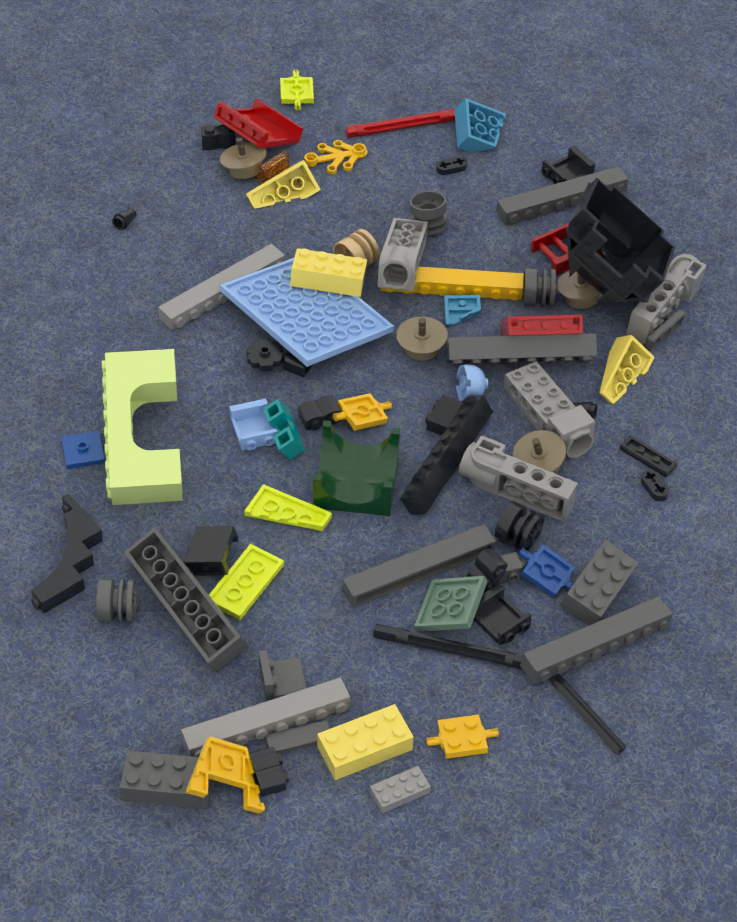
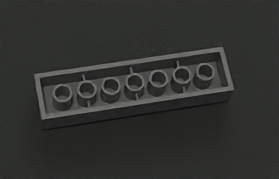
(521, 347)
(186, 599)

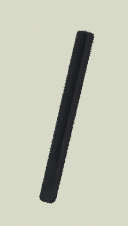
(587, 713)

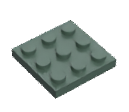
(450, 603)

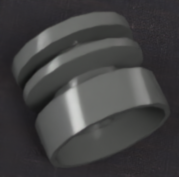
(430, 207)
(539, 286)
(116, 600)

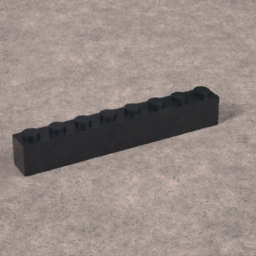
(446, 455)

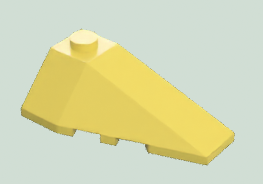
(287, 185)
(624, 364)

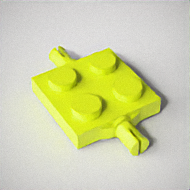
(296, 90)

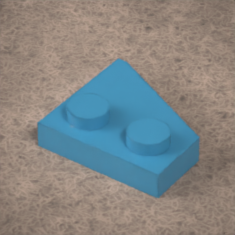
(460, 308)

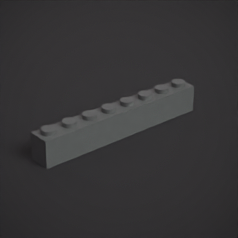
(555, 196)
(417, 565)
(596, 640)

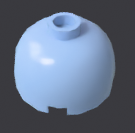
(471, 381)

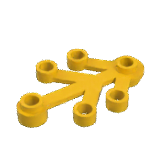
(354, 152)

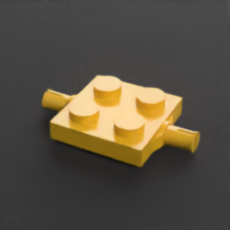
(362, 411)
(462, 736)

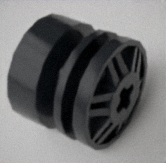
(519, 526)

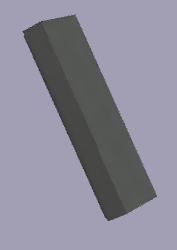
(664, 330)
(296, 737)

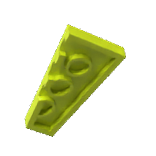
(282, 508)

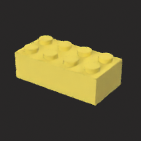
(328, 272)
(365, 742)

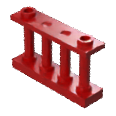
(555, 236)

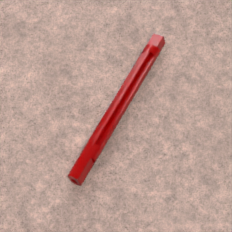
(400, 123)

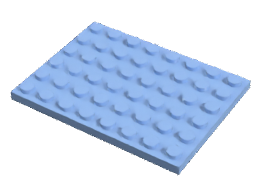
(305, 320)

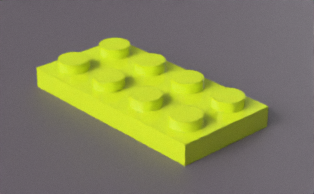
(246, 581)

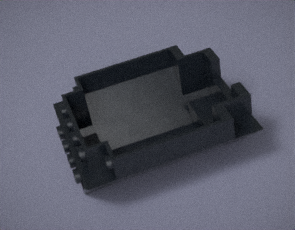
(627, 237)

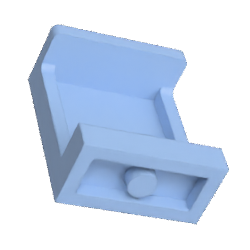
(251, 425)

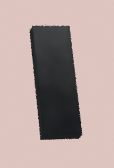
(648, 456)

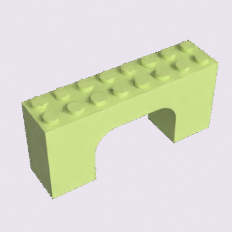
(132, 472)

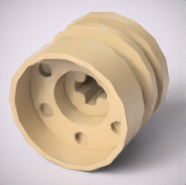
(360, 245)

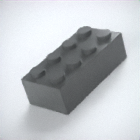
(599, 583)
(160, 780)

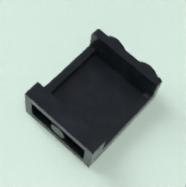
(569, 167)
(210, 550)
(500, 617)

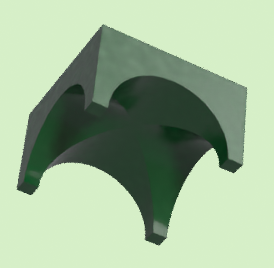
(356, 475)

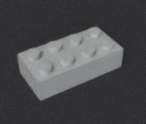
(400, 789)

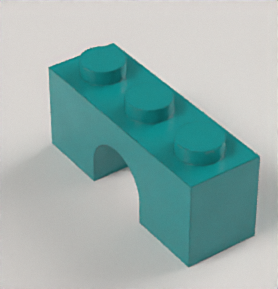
(288, 437)

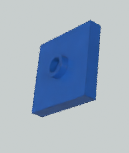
(83, 449)

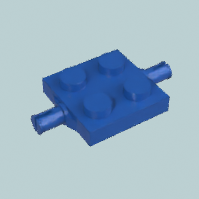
(547, 570)

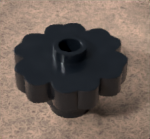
(264, 354)

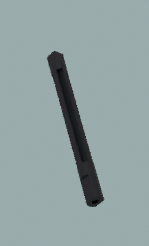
(482, 653)

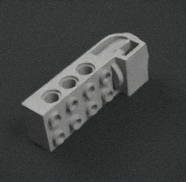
(402, 254)
(677, 286)
(550, 408)
(517, 480)

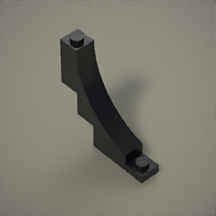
(66, 578)

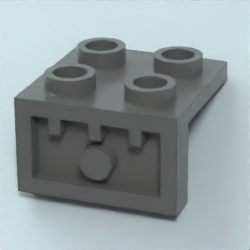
(280, 676)

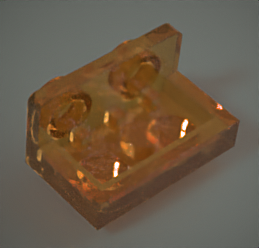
(273, 167)

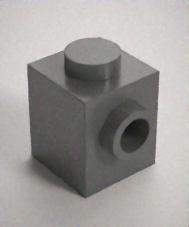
(514, 568)

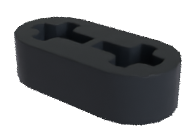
(451, 165)
(657, 484)

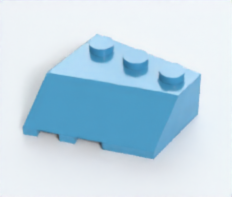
(477, 126)

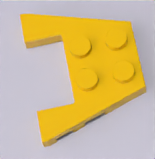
(229, 765)

